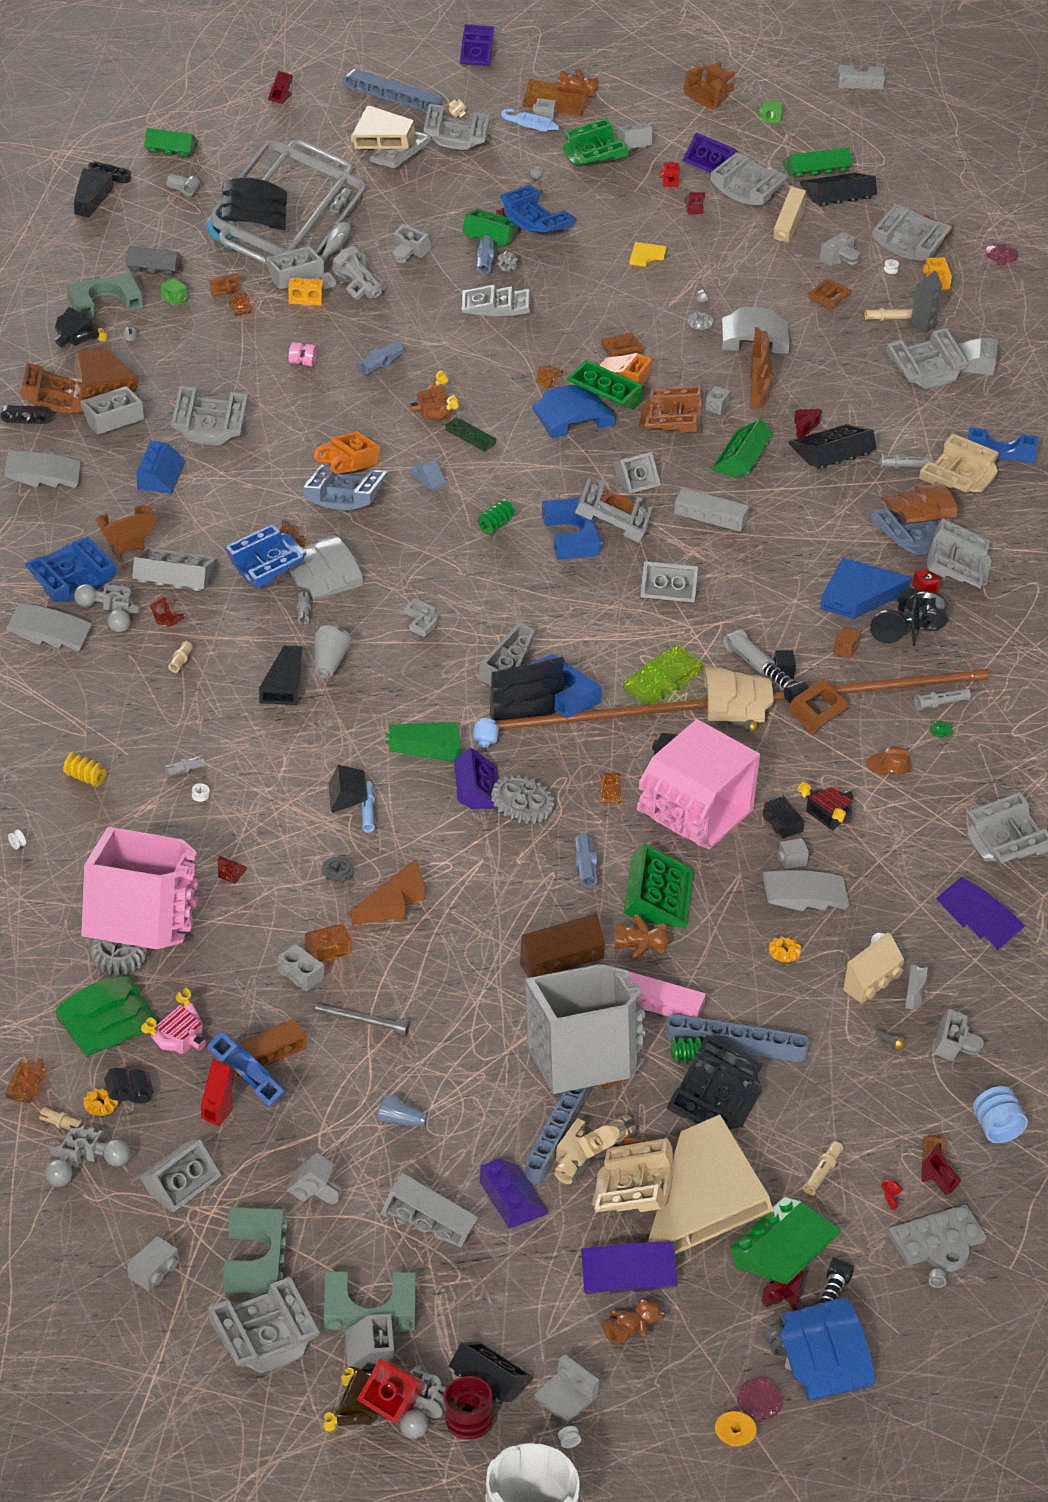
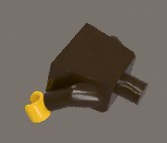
(350, 1409)

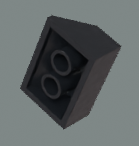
(482, 1362)

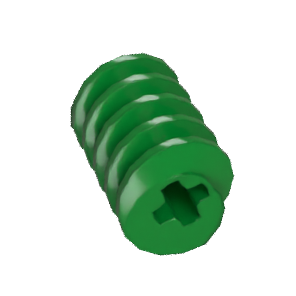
(496, 516)
(683, 1050)

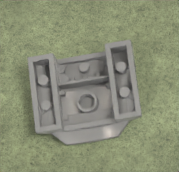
(455, 132)
(746, 180)
(910, 233)
(742, 323)
(930, 362)
(208, 419)
(959, 554)
(326, 568)
(1006, 830)
(265, 1329)

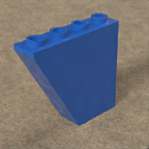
(861, 588)

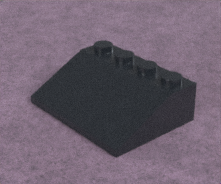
(840, 187)
(835, 445)

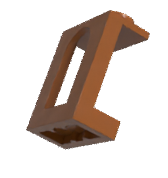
(807, 716)

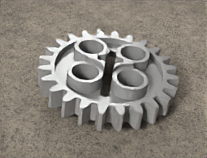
(522, 799)

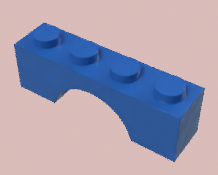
(1021, 449)

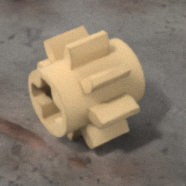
(457, 108)

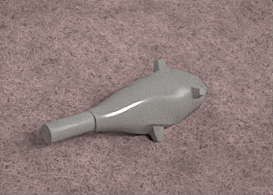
(337, 239)

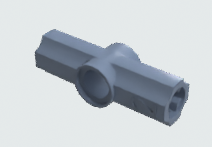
(485, 255)
(380, 358)
(585, 860)

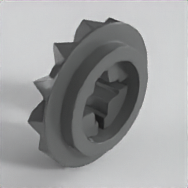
(332, 864)

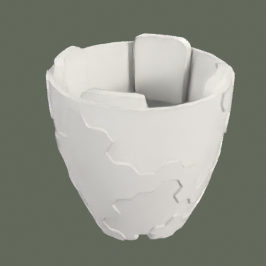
(532, 1475)

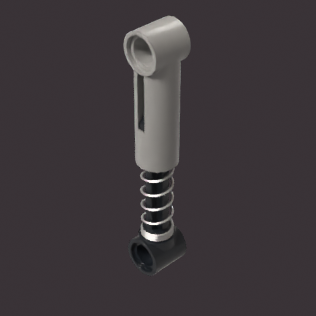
(739, 643)
(838, 1275)

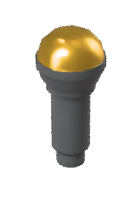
(749, 725)
(895, 1040)

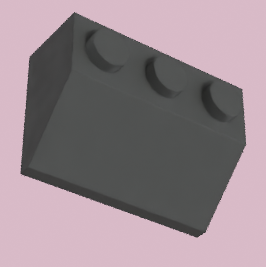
(153, 260)
(926, 303)

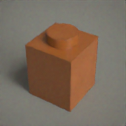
(847, 642)

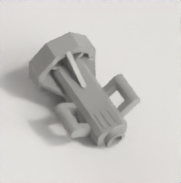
(352, 264)

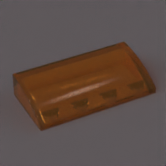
(568, 99)

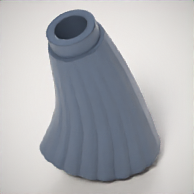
(396, 1112)

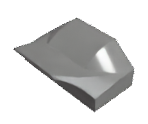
(916, 986)

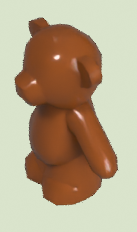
(579, 81)
(641, 938)
(627, 1322)

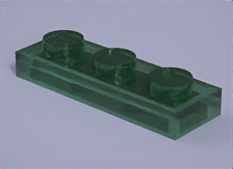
(470, 434)

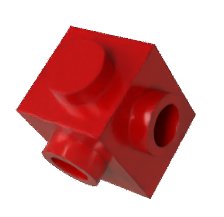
(670, 174)

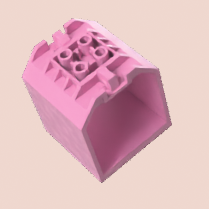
(700, 784)
(139, 889)

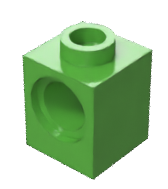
(775, 115)
(174, 292)

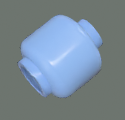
(485, 732)

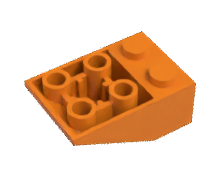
(633, 366)

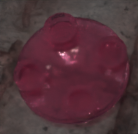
(1002, 253)
(759, 1398)

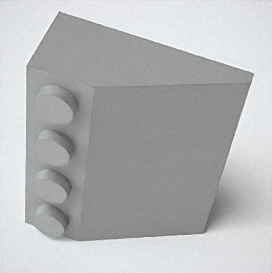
(173, 568)

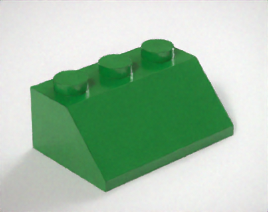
(170, 142)
(482, 223)

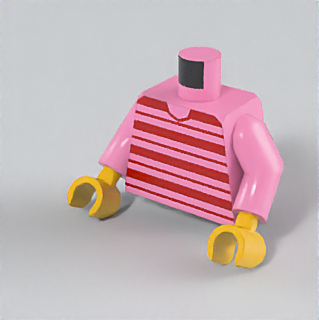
(179, 1029)

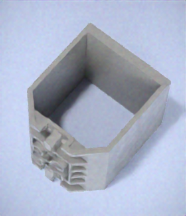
(584, 1026)

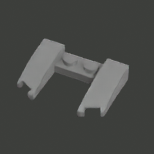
(633, 523)

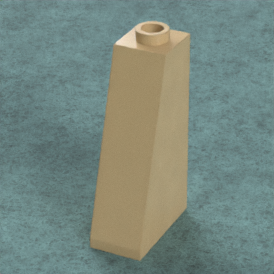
(790, 215)

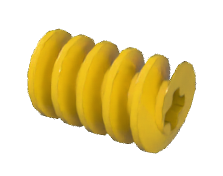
(85, 771)

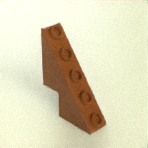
(390, 898)

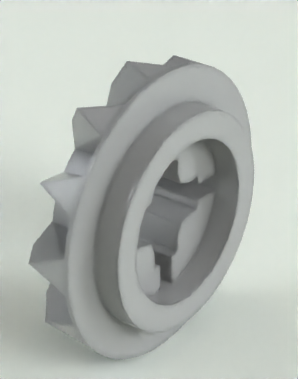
(700, 320)

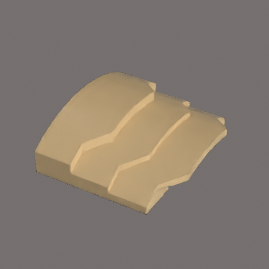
(962, 466)
(736, 695)
(635, 1177)

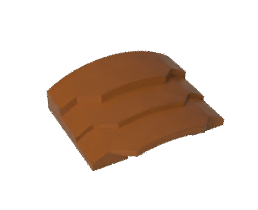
(760, 370)
(50, 390)
(673, 409)
(923, 504)

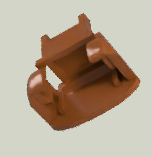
(713, 90)
(129, 531)

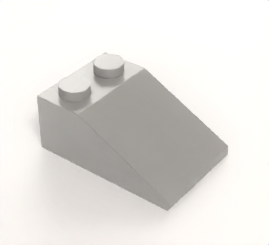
(980, 355)

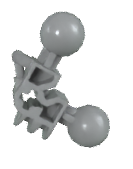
(115, 598)
(79, 1143)
(414, 1422)

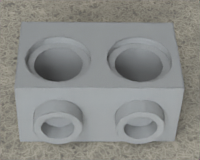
(300, 967)

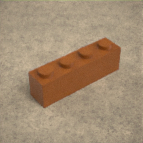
(274, 1044)

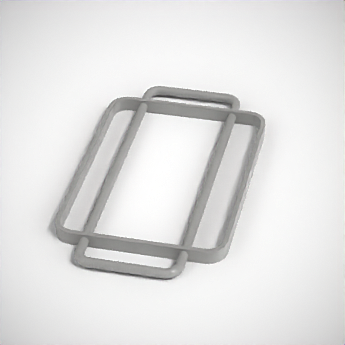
(288, 150)

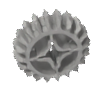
(117, 956)

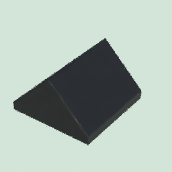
(347, 788)

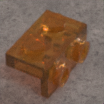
(26, 1081)

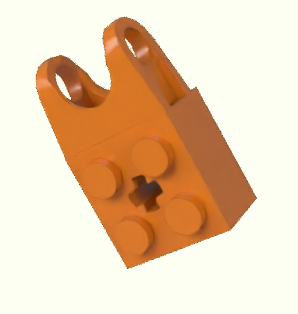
(348, 453)

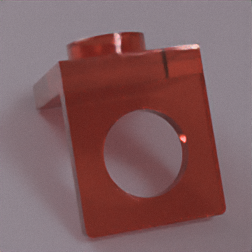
(166, 618)
(228, 870)

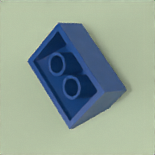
(159, 468)

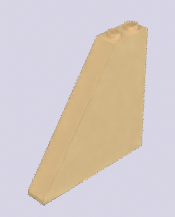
(709, 1188)

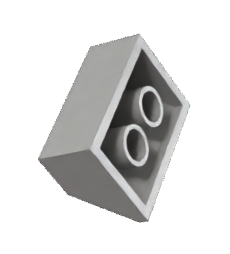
(292, 264)
(112, 410)
(669, 582)
(181, 1175)

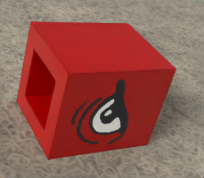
(925, 581)

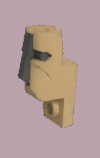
(607, 1135)
(570, 1155)

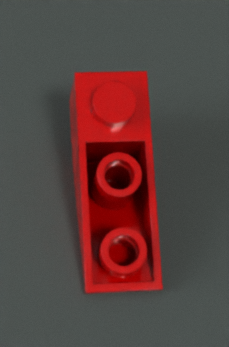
(218, 1094)

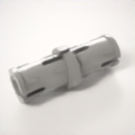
(340, 200)
(303, 608)
(184, 766)

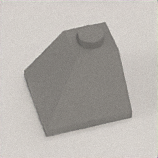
(637, 473)

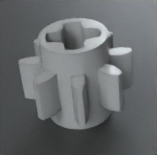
(507, 261)

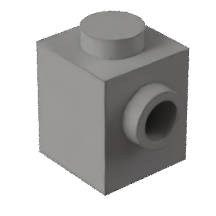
(793, 853)

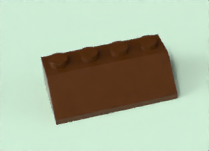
(562, 946)

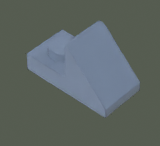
(428, 475)

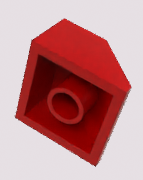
(390, 1390)

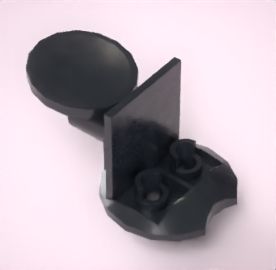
(891, 625)

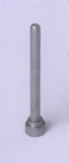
(400, 1027)

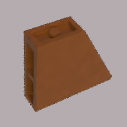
(101, 372)

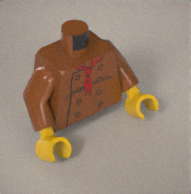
(434, 401)

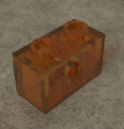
(328, 942)

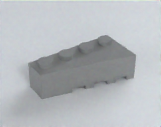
(508, 653)
(428, 1211)

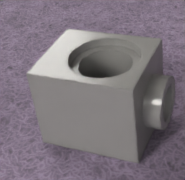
(544, 108)
(717, 400)

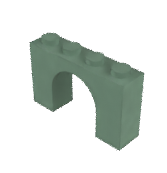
(120, 286)
(263, 1226)
(343, 1313)

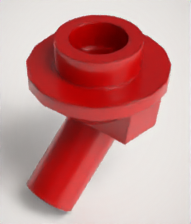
(890, 1189)

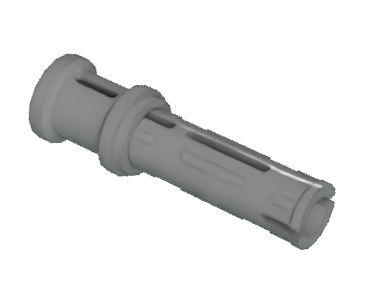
(900, 461)
(934, 700)

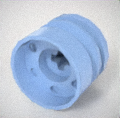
(1000, 1114)

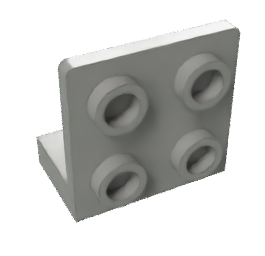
(568, 1390)

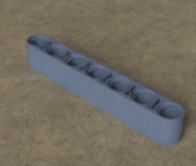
(391, 90)
(740, 1037)
(559, 1123)

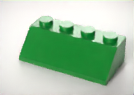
(818, 161)
(607, 384)
(743, 449)

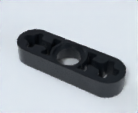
(119, 174)
(13, 409)

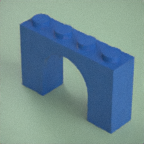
(576, 544)
(581, 694)
(233, 1054)

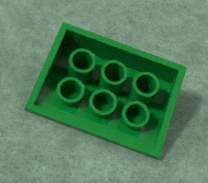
(658, 888)
(783, 1241)

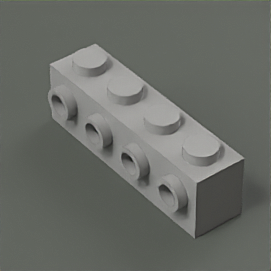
(711, 509)

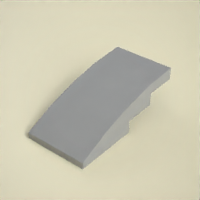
(493, 302)
(41, 468)
(48, 625)
(805, 889)

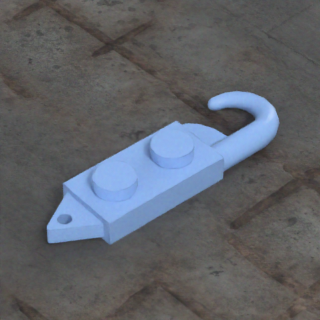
(530, 120)

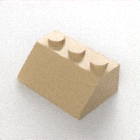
(873, 969)

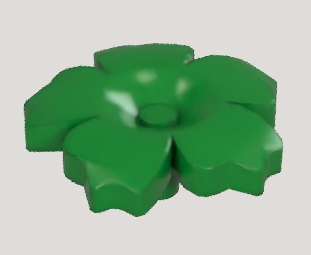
(941, 729)

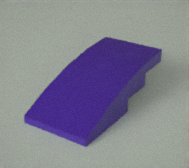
(477, 45)
(980, 912)
(629, 1267)

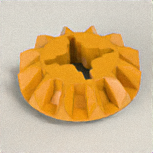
(780, 954)
(96, 1107)

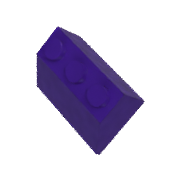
(707, 153)
(475, 780)
(511, 1192)

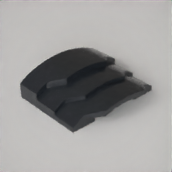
(254, 202)
(526, 690)
(718, 1084)

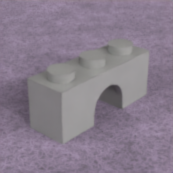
(850, 78)

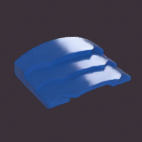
(523, 210)
(571, 405)
(264, 555)
(71, 567)
(827, 1349)

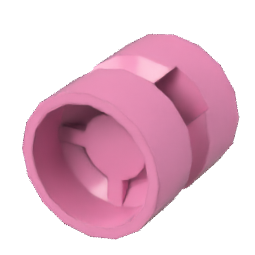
(297, 351)

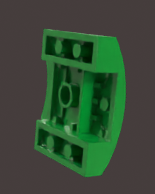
(593, 143)
(104, 1014)

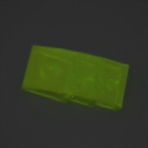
(662, 675)

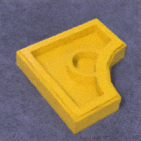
(645, 253)

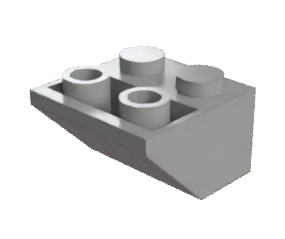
(369, 1341)

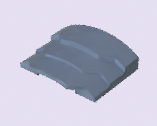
(343, 490)
(912, 536)

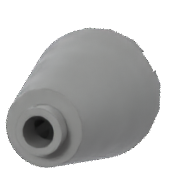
(330, 649)

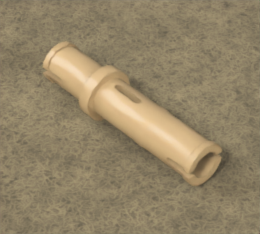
(882, 314)
(827, 1162)

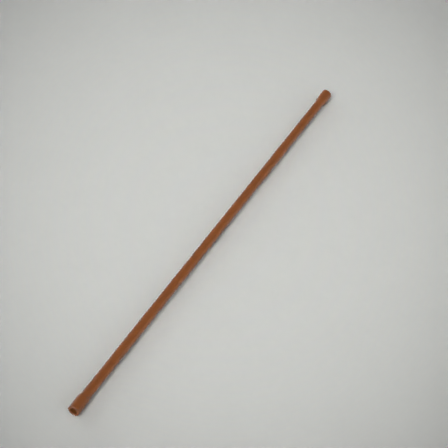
(972, 675)

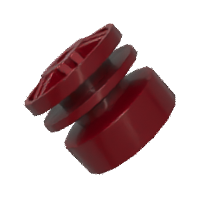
(468, 1407)

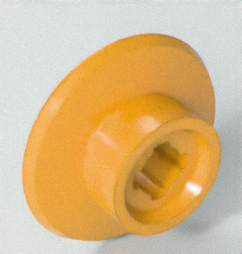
(735, 1421)

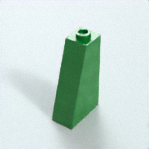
(425, 740)

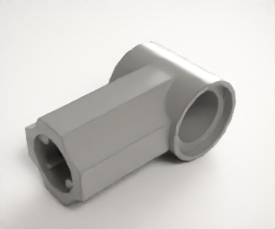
(187, 186)

